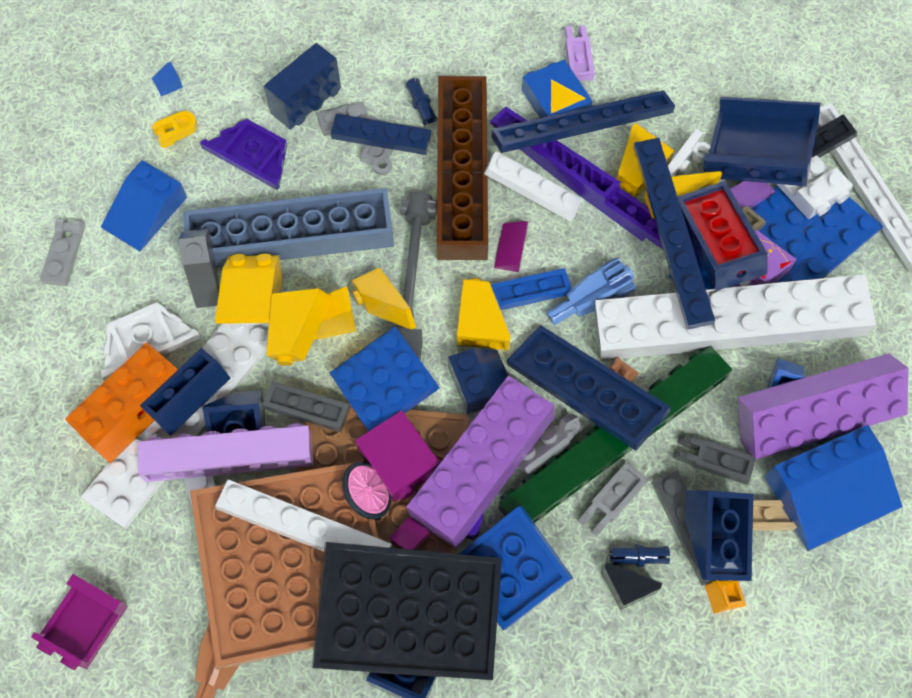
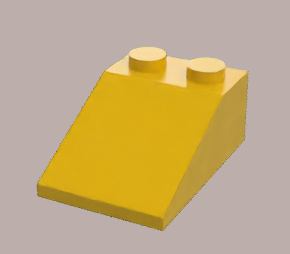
(248, 288)

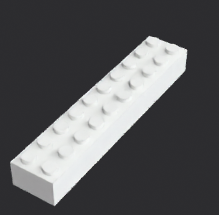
(742, 318)

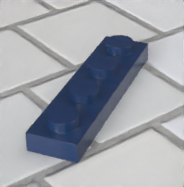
(381, 134)

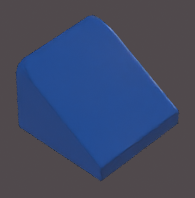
(167, 80)

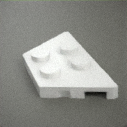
(150, 325)

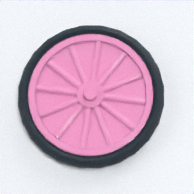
(365, 491)

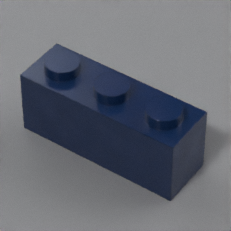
(185, 391)

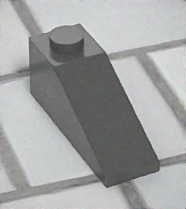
(200, 267)

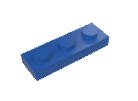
(531, 289)

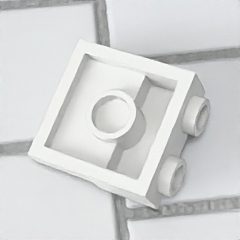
(822, 189)

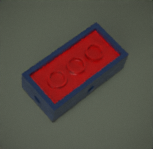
(723, 236)

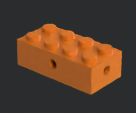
(112, 413)

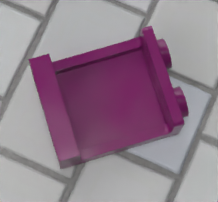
(398, 456)
(80, 624)

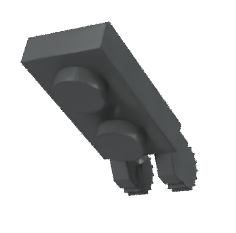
(716, 459)

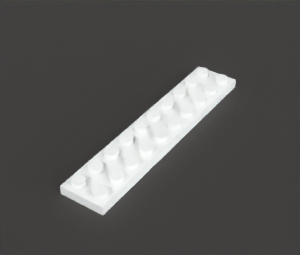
(119, 488)

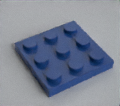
(384, 379)
(528, 565)

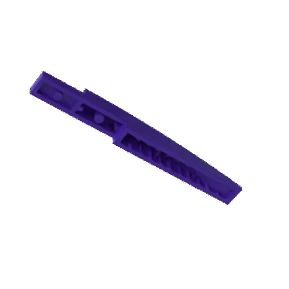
(588, 182)

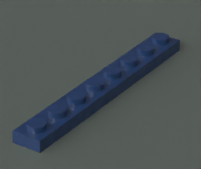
(582, 121)
(674, 234)

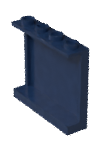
(764, 140)

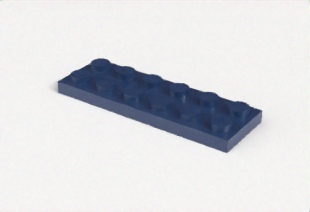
(589, 387)

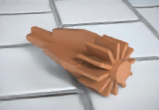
(206, 671)

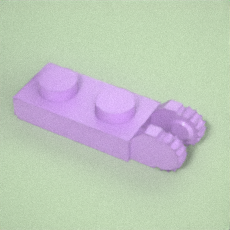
(579, 54)

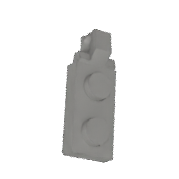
(551, 443)

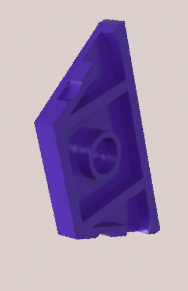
(251, 150)

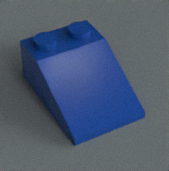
(143, 205)

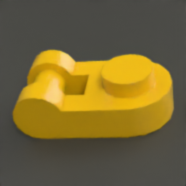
(183, 125)

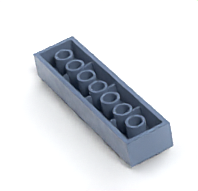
(298, 226)

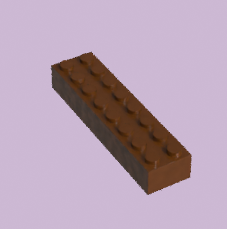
(461, 168)

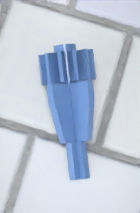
(607, 282)

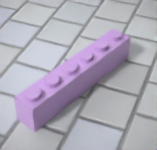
(225, 453)

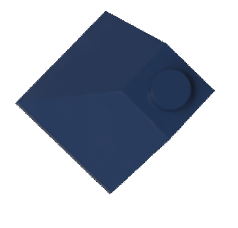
(235, 411)

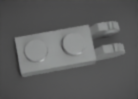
(614, 496)

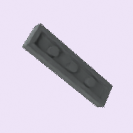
(672, 496)

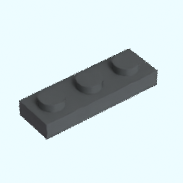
(306, 406)

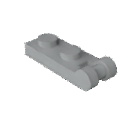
(62, 252)

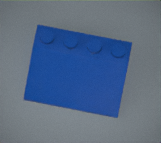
(835, 487)

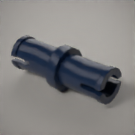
(421, 101)
(639, 555)

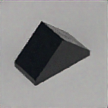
(628, 586)

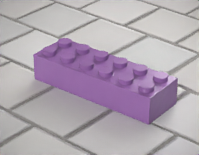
(823, 405)
(481, 462)

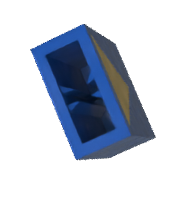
(555, 90)

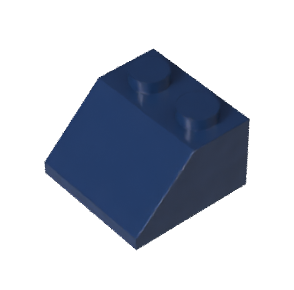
(476, 376)

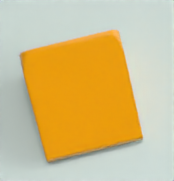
(725, 595)

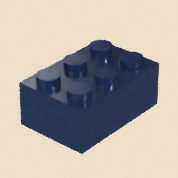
(303, 86)

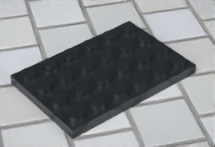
(407, 612)

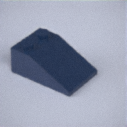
(721, 533)

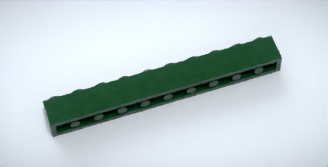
(601, 450)

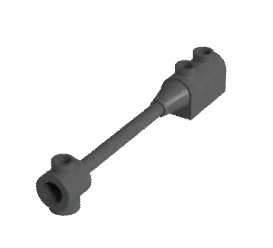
(418, 211)

